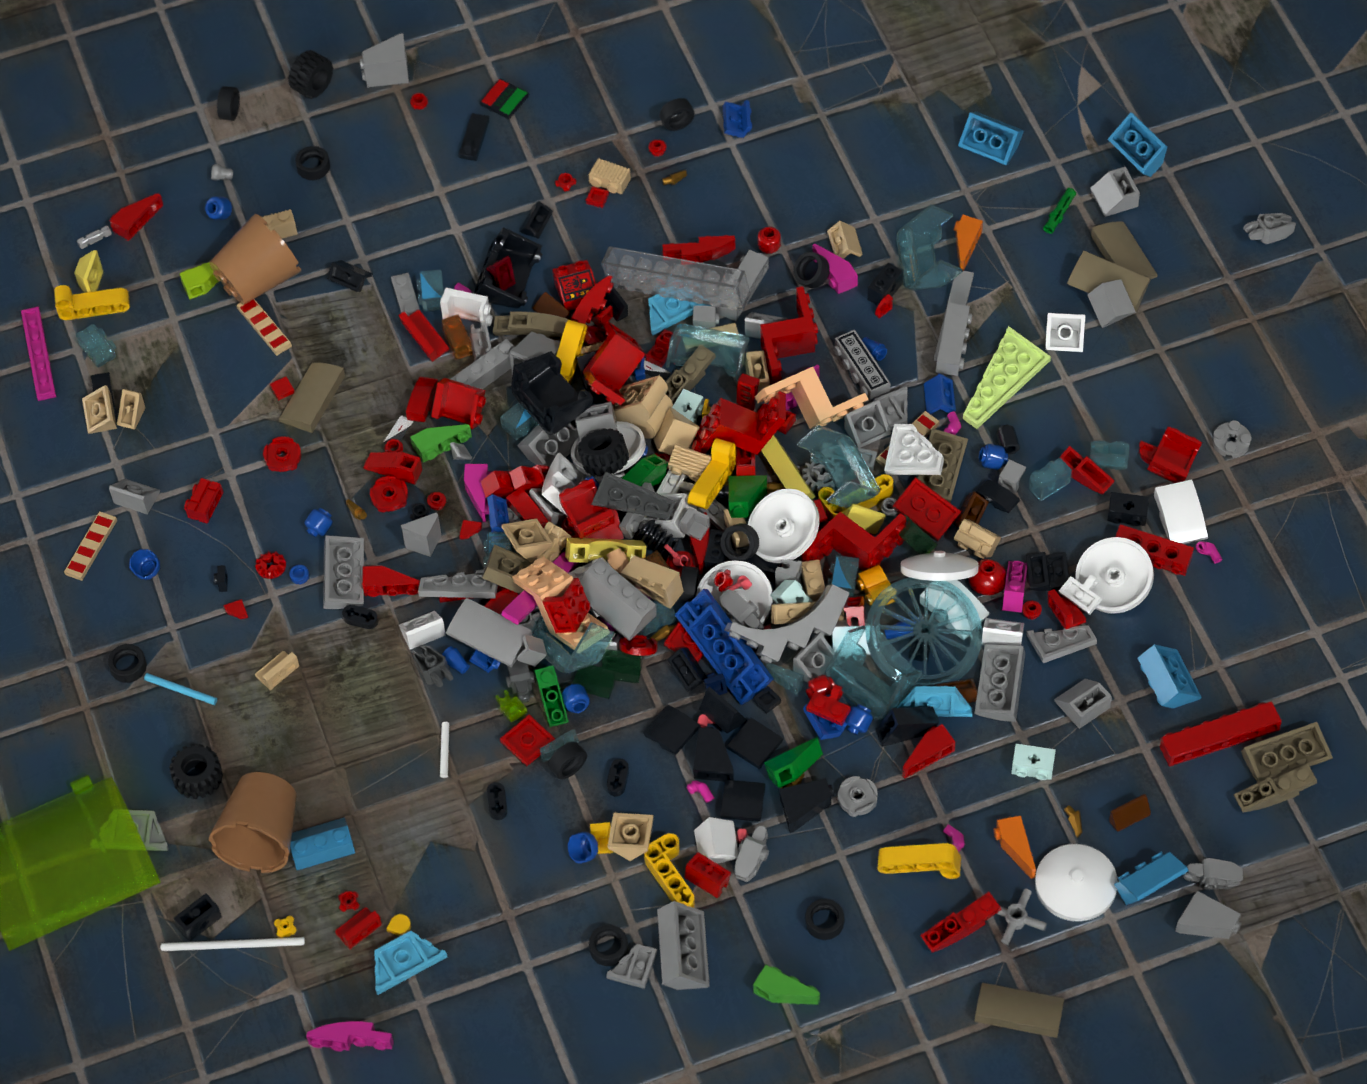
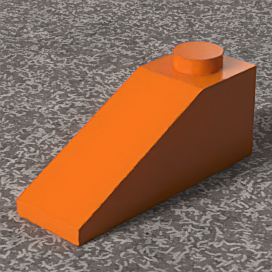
(967, 235)
(1015, 843)

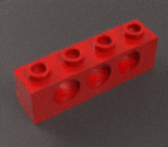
(1162, 548)

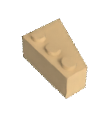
(654, 580)

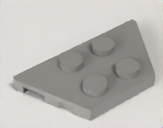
(149, 830)

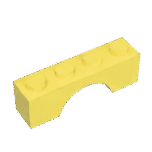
(591, 549)

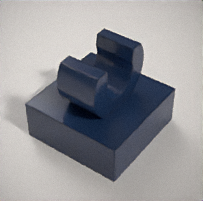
(716, 682)

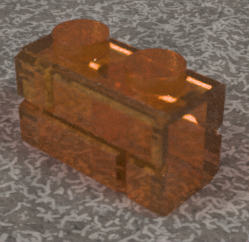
(457, 337)

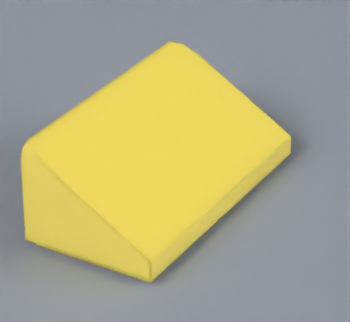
(865, 518)

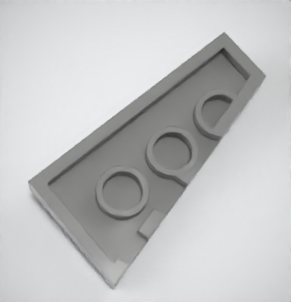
(458, 586)

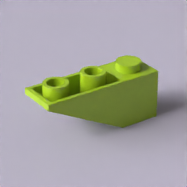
(198, 280)

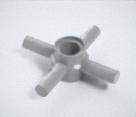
(1018, 923)

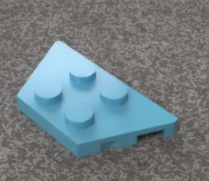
(668, 311)
(945, 700)
(403, 959)

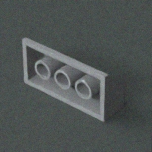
(543, 448)
(617, 599)
(683, 947)

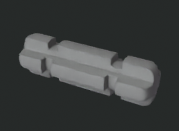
(94, 237)

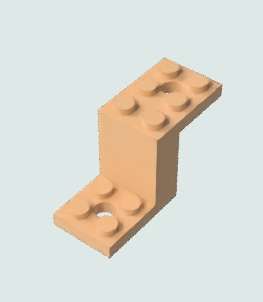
(811, 398)
(548, 580)

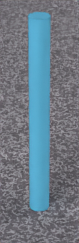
(180, 689)

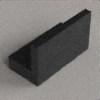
(348, 275)

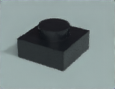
(221, 578)
(767, 699)

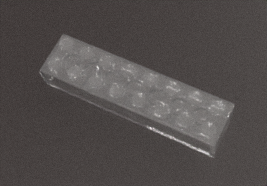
(677, 278)

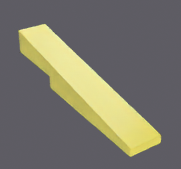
(785, 467)

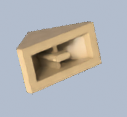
(130, 409)

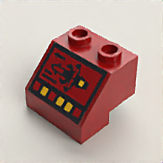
(573, 283)

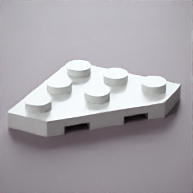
(912, 453)

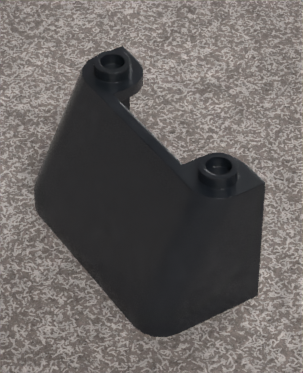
(523, 256)
(547, 393)

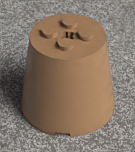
(253, 261)
(256, 824)

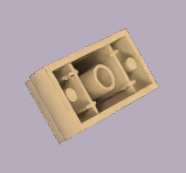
(644, 405)

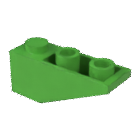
(437, 440)
(781, 988)

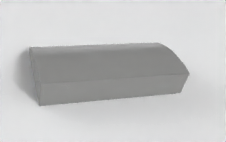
(343, 572)
(488, 632)
(1000, 682)

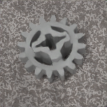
(817, 476)

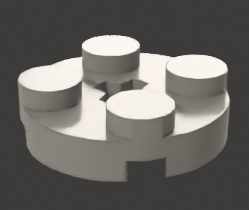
(1234, 430)
(861, 786)

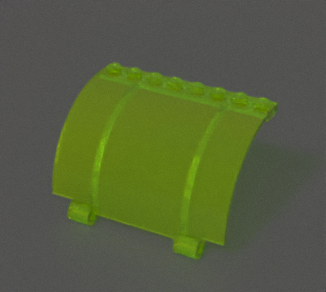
(69, 861)

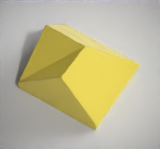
(89, 272)

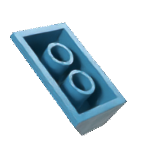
(990, 137)
(1139, 145)
(1168, 676)
(321, 844)
(1149, 877)

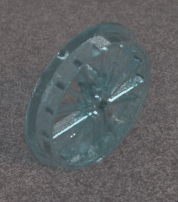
(892, 662)

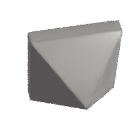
(460, 452)

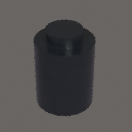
(1008, 439)

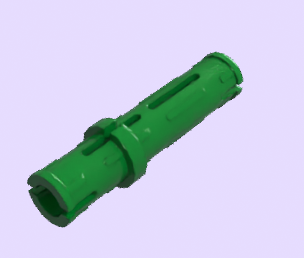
(1057, 215)

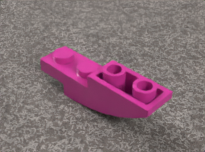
(341, 1035)

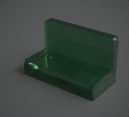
(917, 538)
(626, 666)
(596, 680)

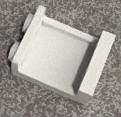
(466, 305)

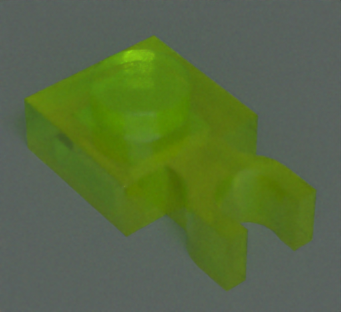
(511, 708)

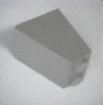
(385, 63)
(531, 347)

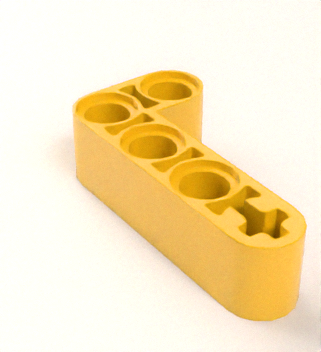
(90, 303)
(570, 347)
(715, 474)
(884, 482)
(921, 858)
(671, 877)

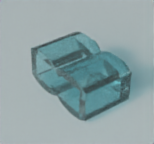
(1111, 455)

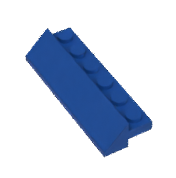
(731, 657)

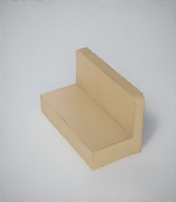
(844, 240)
(738, 538)
(277, 669)

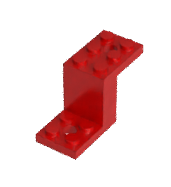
(789, 336)
(613, 364)
(741, 425)
(855, 542)

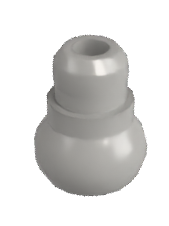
(219, 172)

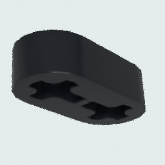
(360, 617)
(613, 777)
(492, 801)

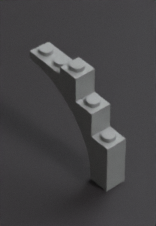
(820, 618)

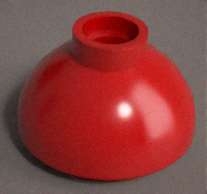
(988, 582)

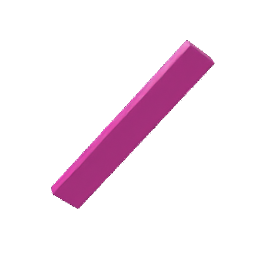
(38, 353)
(525, 602)

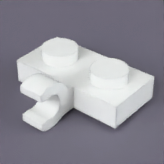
(674, 484)
(1081, 594)

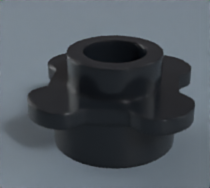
(420, 508)

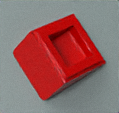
(604, 315)

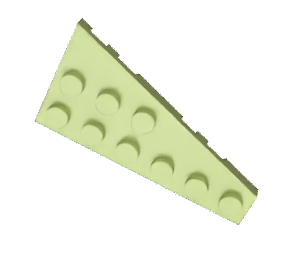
(1006, 374)

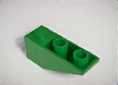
(649, 469)
(551, 696)
(793, 763)

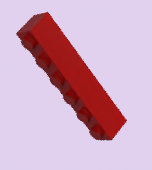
(1220, 733)

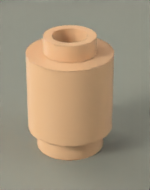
(617, 560)

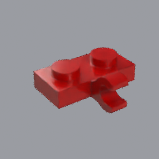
(829, 707)

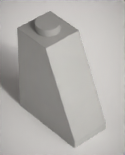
(1208, 918)

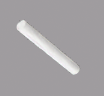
(444, 749)

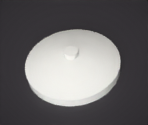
(634, 442)
(785, 525)
(939, 566)
(1122, 573)
(758, 593)
(1076, 882)

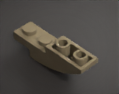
(525, 322)
(690, 372)
(1275, 791)

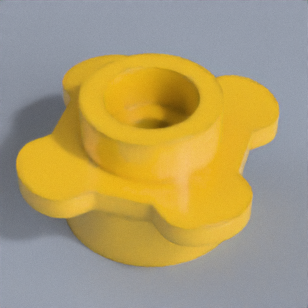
(285, 932)

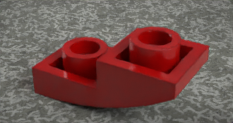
(659, 351)

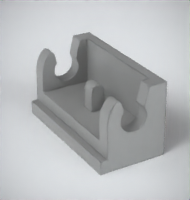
(480, 340)
(794, 572)

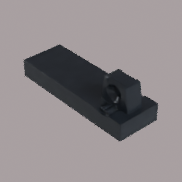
(474, 137)

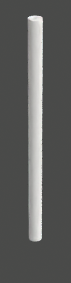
(225, 944)

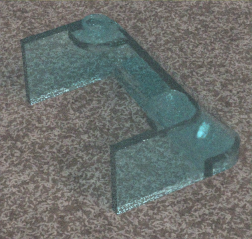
(917, 251)
(728, 347)
(843, 464)
(587, 653)
(861, 684)

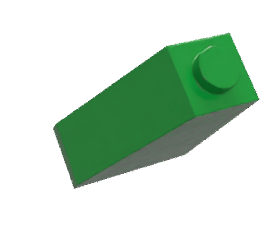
(745, 494)

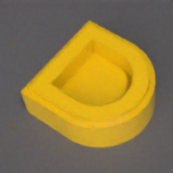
(399, 925)

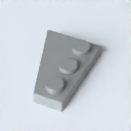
(1059, 643)

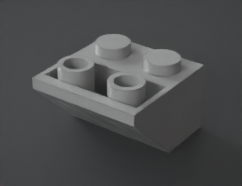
(1116, 192)
(596, 418)
(1084, 702)

